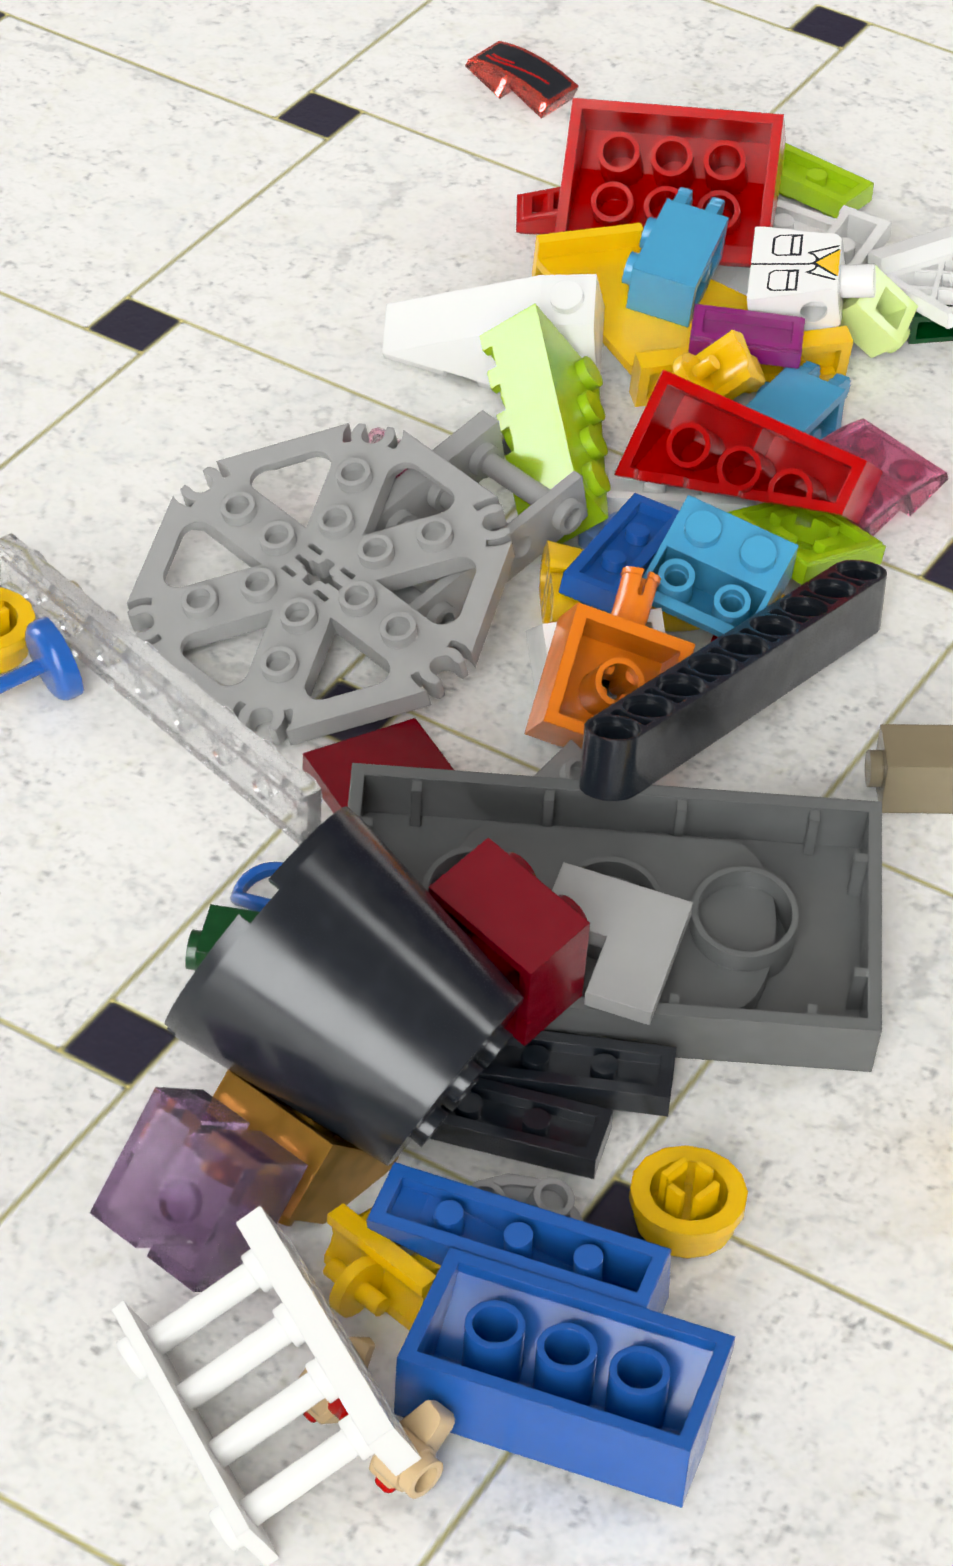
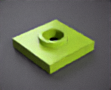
(820, 536)

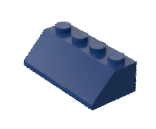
(565, 1375)

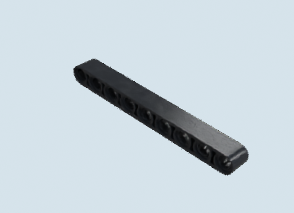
(729, 680)

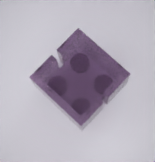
(191, 1178)

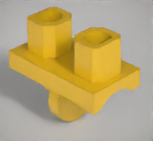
(722, 367)
(373, 1270)

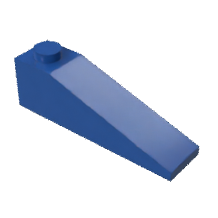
(440, 1213)

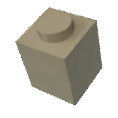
(912, 768)

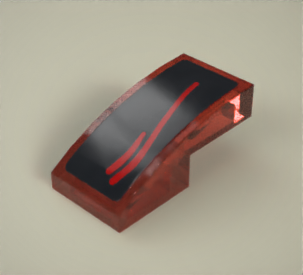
(533, 79)

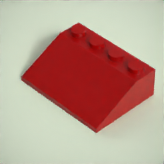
(636, 155)

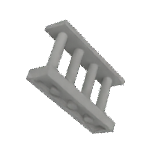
(480, 454)

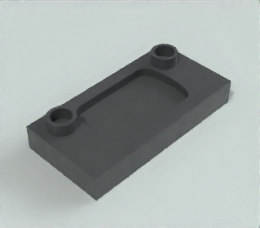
(780, 887)

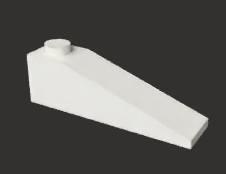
(444, 329)

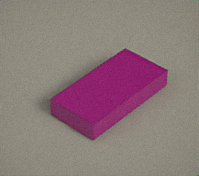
(769, 336)

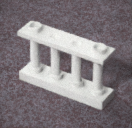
(331, 1375)

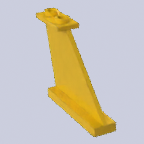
(646, 342)

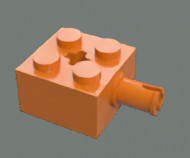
(597, 647)

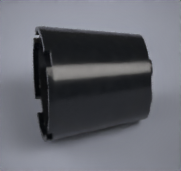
(350, 995)

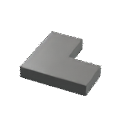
(637, 939)

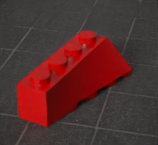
(727, 449)

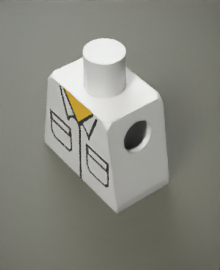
(805, 276)

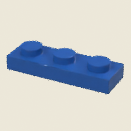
(626, 540)

